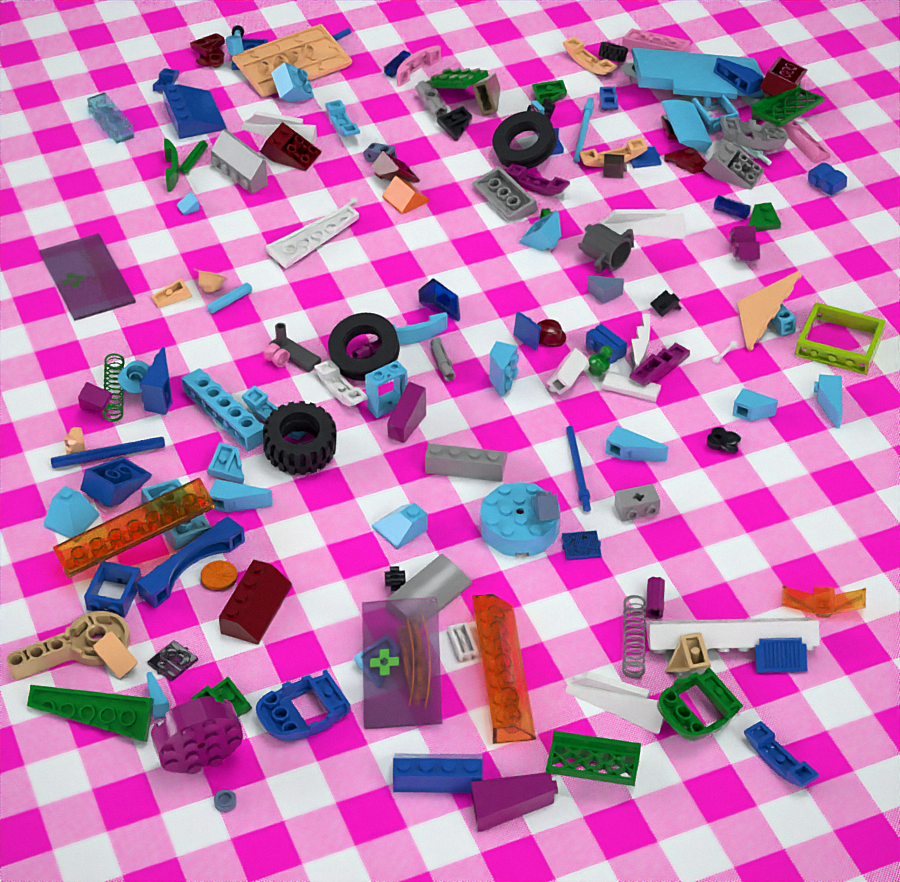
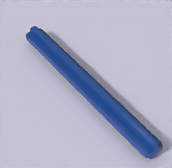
(107, 452)

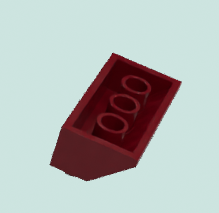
(782, 77)
(254, 602)

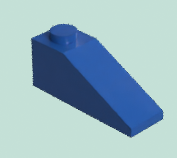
(739, 76)

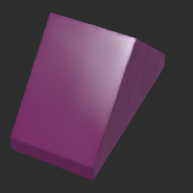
(93, 397)

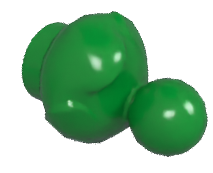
(599, 362)

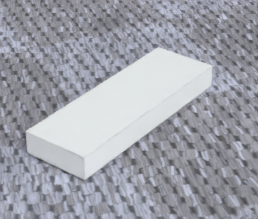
(627, 386)

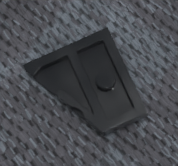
(455, 122)

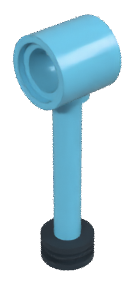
(234, 42)

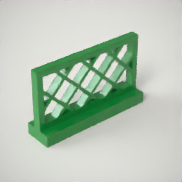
(769, 106)
(597, 749)

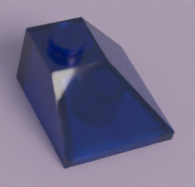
(439, 299)

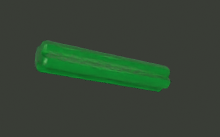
(193, 157)

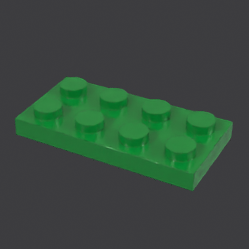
(457, 78)

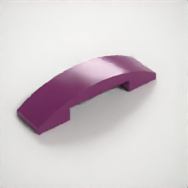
(535, 183)

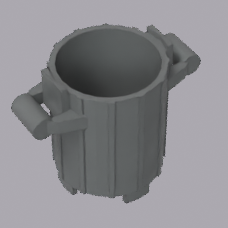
(606, 246)

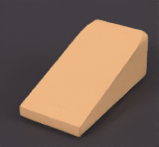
(173, 293)

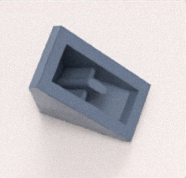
(605, 288)

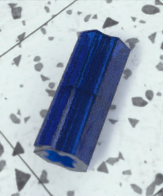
(391, 68)
(732, 207)

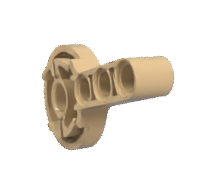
(68, 646)

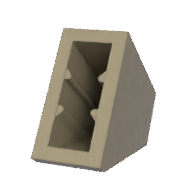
(487, 94)

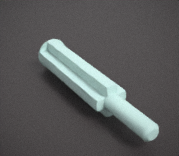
(757, 153)

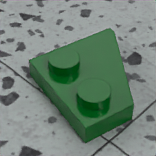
(552, 90)
(764, 217)

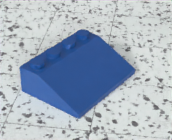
(192, 110)

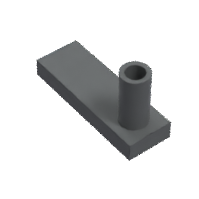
(298, 355)

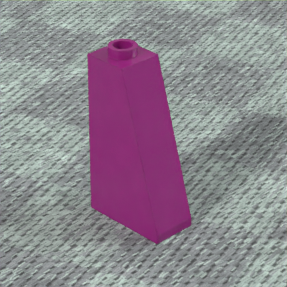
(510, 797)

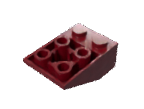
(290, 148)

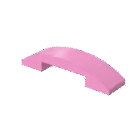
(417, 60)

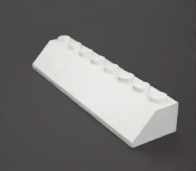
(731, 632)

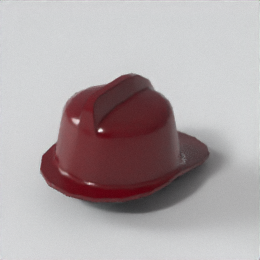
(551, 333)

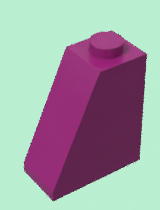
(407, 413)

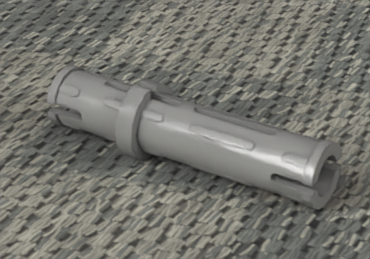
(444, 363)

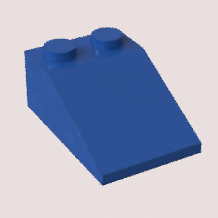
(113, 481)

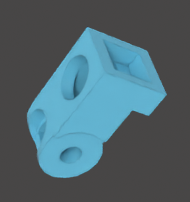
(784, 321)

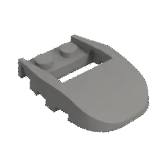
(763, 136)

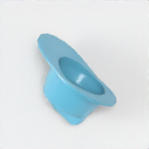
(131, 375)

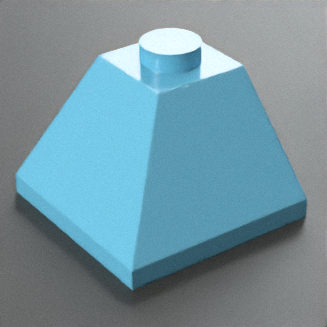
(543, 233)
(70, 513)
(402, 524)

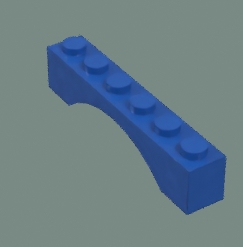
(220, 538)

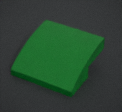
(226, 690)

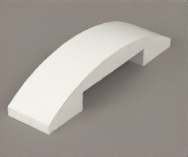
(338, 385)

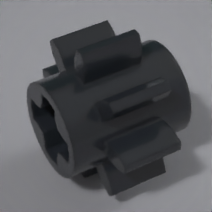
(394, 578)

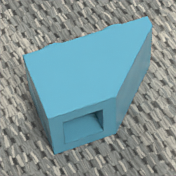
(754, 406)

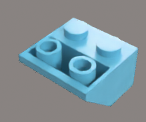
(292, 83)
(503, 366)

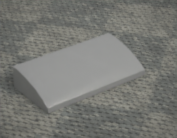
(505, 194)
(437, 579)

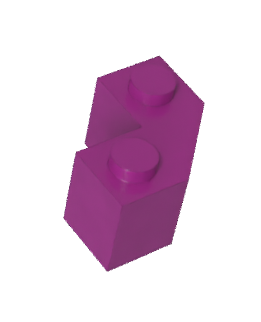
(744, 243)

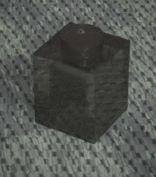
(614, 166)

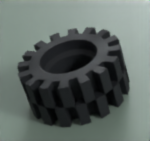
(613, 52)

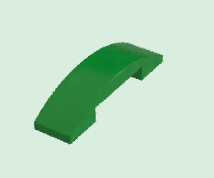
(173, 173)

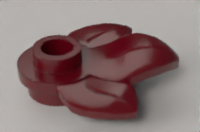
(214, 59)

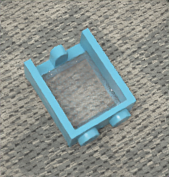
(712, 112)

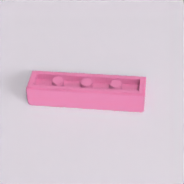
(805, 142)

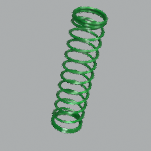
(107, 385)

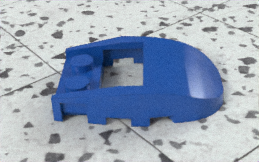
(282, 718)

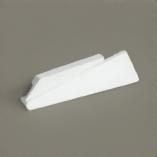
(266, 123)
(646, 222)
(618, 698)

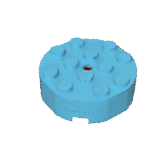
(511, 523)

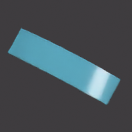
(340, 120)
(422, 331)
(259, 404)

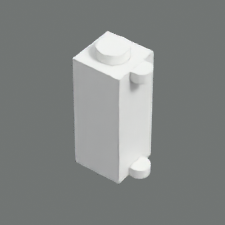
(567, 372)

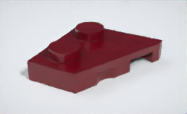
(208, 44)

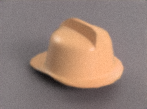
(210, 281)

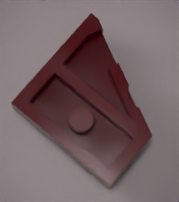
(687, 159)

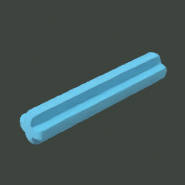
(229, 298)

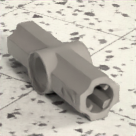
(431, 99)

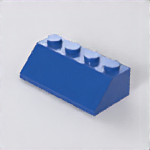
(436, 772)

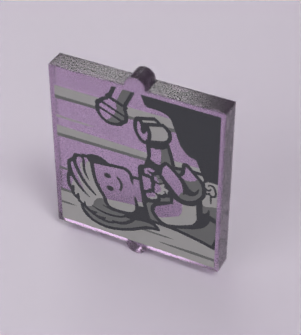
(172, 660)

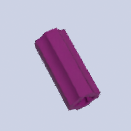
(655, 597)

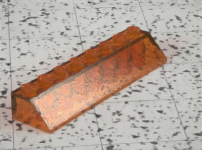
(133, 527)
(502, 670)

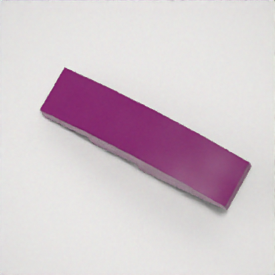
(659, 365)

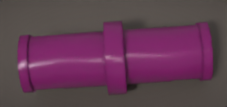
(368, 349)

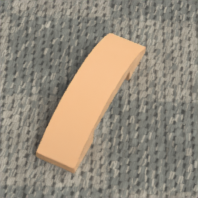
(586, 59)
(632, 150)

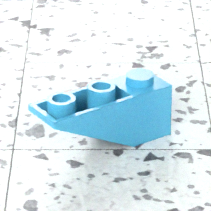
(632, 446)
(237, 497)

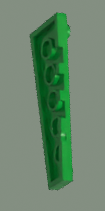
(107, 711)

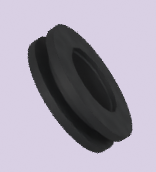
(520, 123)
(354, 326)

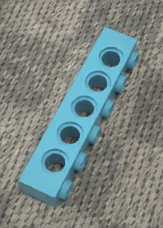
(223, 409)

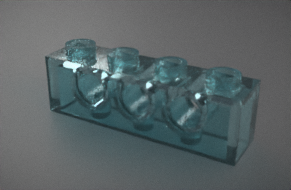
(110, 118)

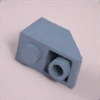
(545, 506)

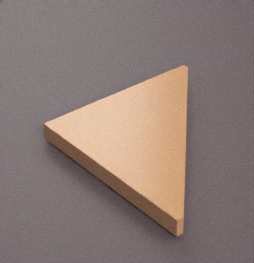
(763, 305)

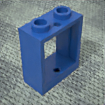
(118, 574)

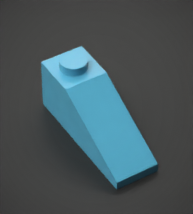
(830, 396)

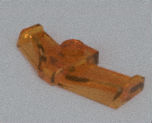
(823, 601)

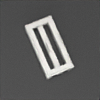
(466, 654)

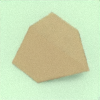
(689, 654)

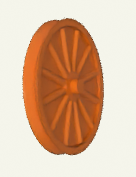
(219, 575)

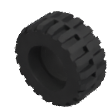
(299, 418)

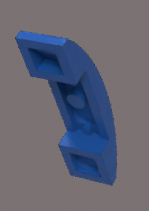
(777, 757)

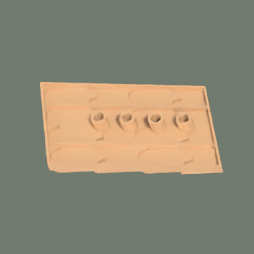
(307, 50)

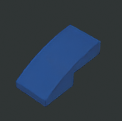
(166, 78)
(608, 97)

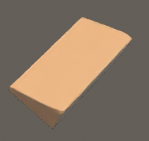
(115, 654)

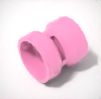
(277, 355)

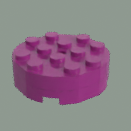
(197, 735)

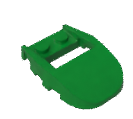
(681, 716)

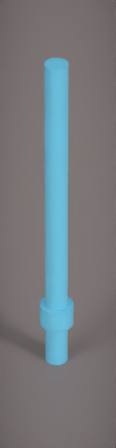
(587, 111)

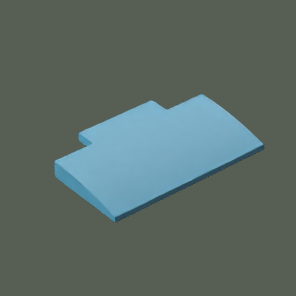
(687, 72)

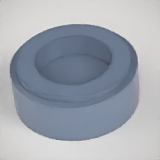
(225, 800)

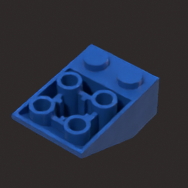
(156, 386)

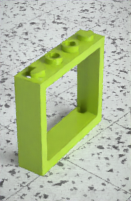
(836, 356)

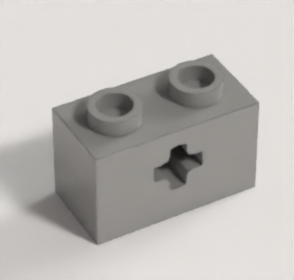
(637, 502)

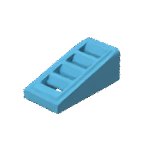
(160, 703)

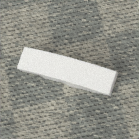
(640, 345)

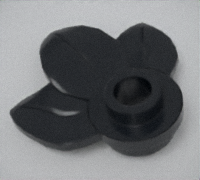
(723, 440)

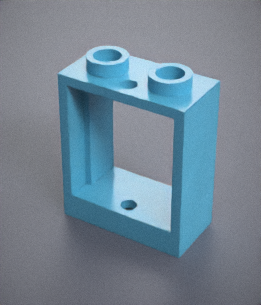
(378, 404)

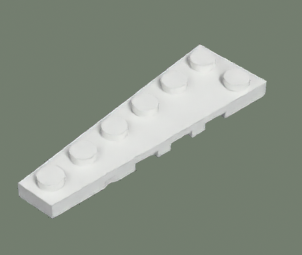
(303, 241)

